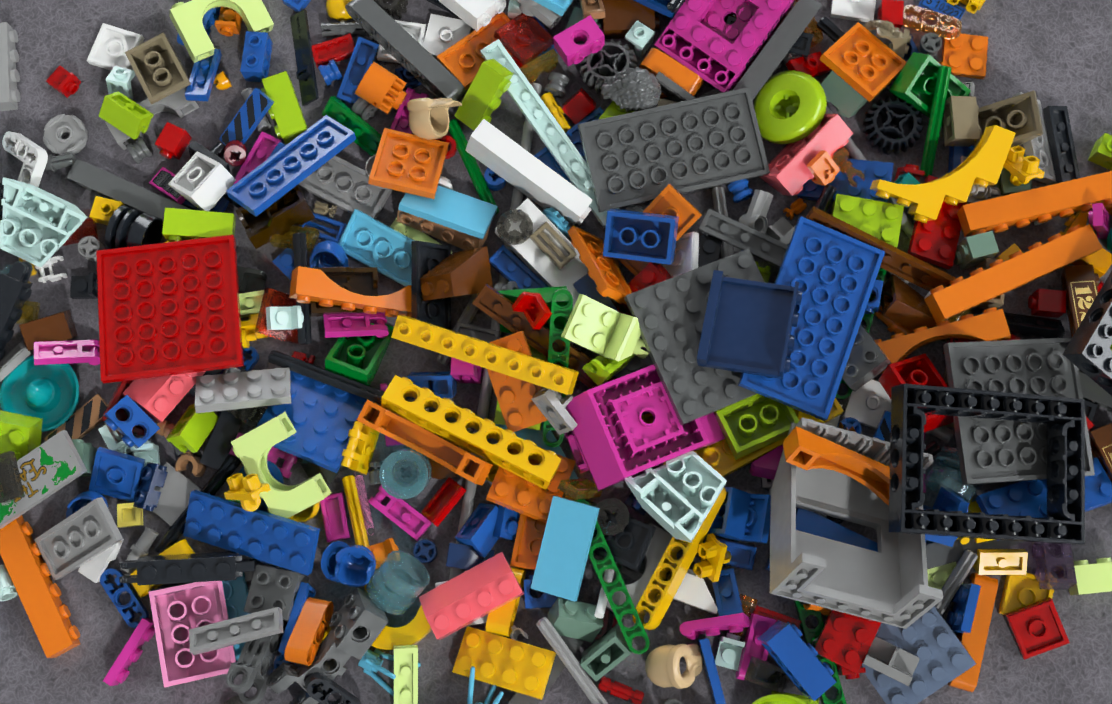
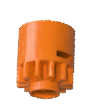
(381, 88)

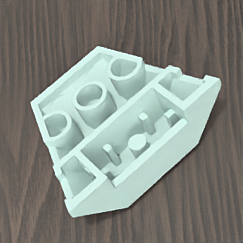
(35, 222)
(678, 493)

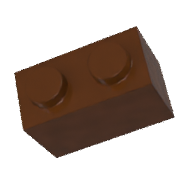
(49, 328)

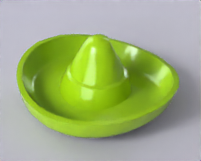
(789, 107)

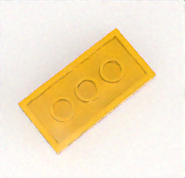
(504, 662)

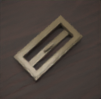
(546, 251)

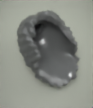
(633, 89)

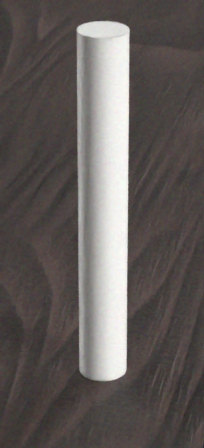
(602, 600)

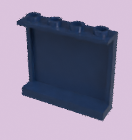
(749, 326)

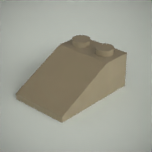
(158, 68)
(1015, 114)

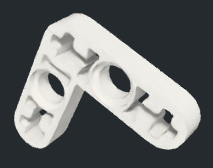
(32, 166)

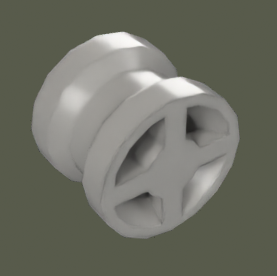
(87, 245)

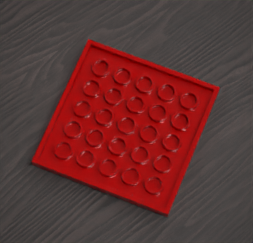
(168, 309)

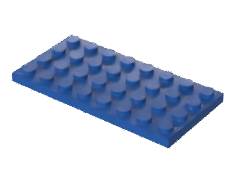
(836, 288)

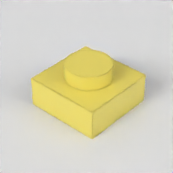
(129, 516)

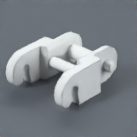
(51, 277)

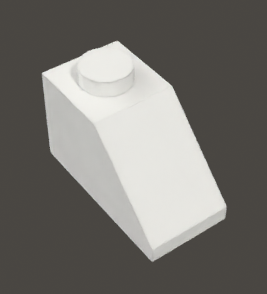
(695, 593)

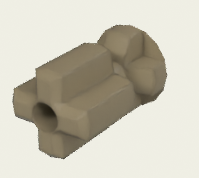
(323, 209)

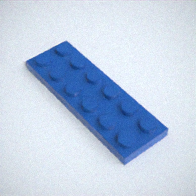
(291, 165)
(1030, 496)
(251, 533)

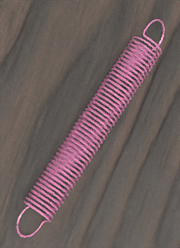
(367, 504)

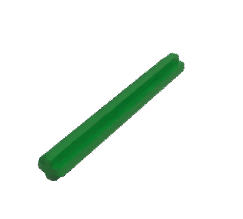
(935, 119)
(470, 163)

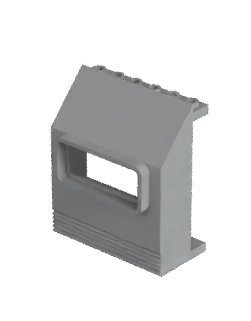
(839, 576)

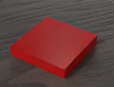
(1037, 628)

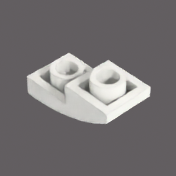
(96, 566)

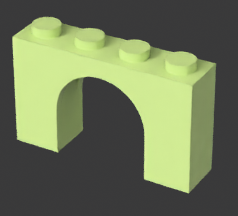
(188, 22)
(253, 452)

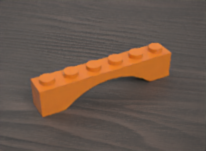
(315, 286)
(983, 327)
(425, 442)
(814, 452)

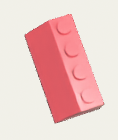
(789, 167)
(161, 394)
(470, 596)

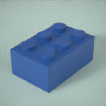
(640, 236)
(797, 659)

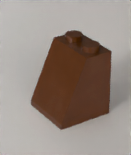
(458, 275)

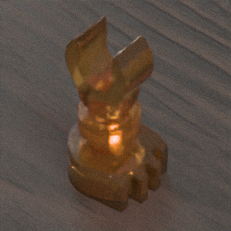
(840, 159)
(747, 603)

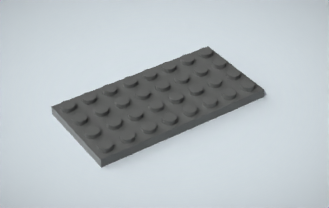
(676, 144)

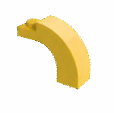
(405, 635)

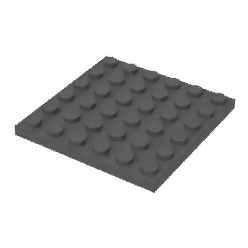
(671, 329)
(1002, 448)

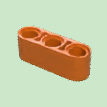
(657, 61)
(309, 631)

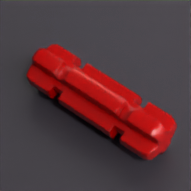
(620, 690)

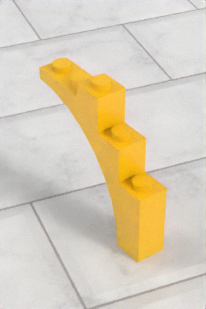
(981, 168)

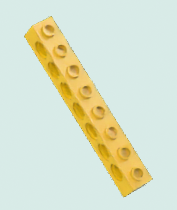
(485, 354)
(477, 443)

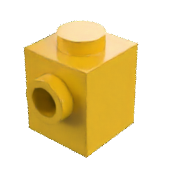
(104, 209)

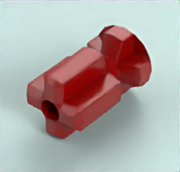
(303, 356)

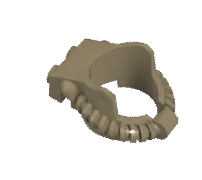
(887, 30)

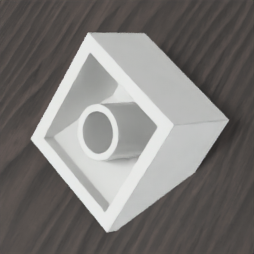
(202, 181)

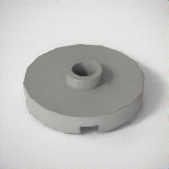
(60, 126)

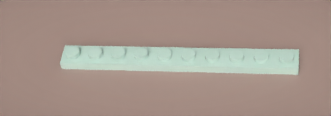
(545, 126)

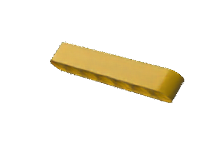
(679, 569)

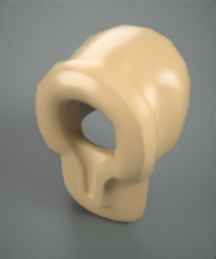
(430, 116)
(664, 668)

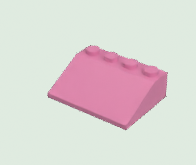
(176, 612)

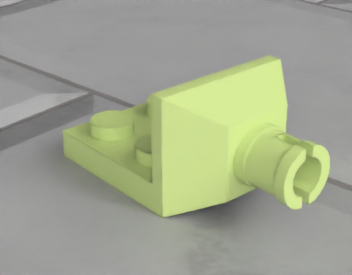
(604, 330)

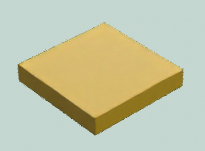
(1021, 591)

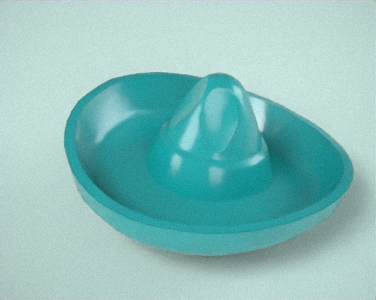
(41, 392)

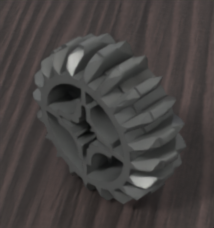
(612, 60)

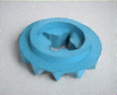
(558, 220)

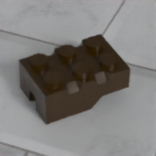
(277, 218)
(356, 280)

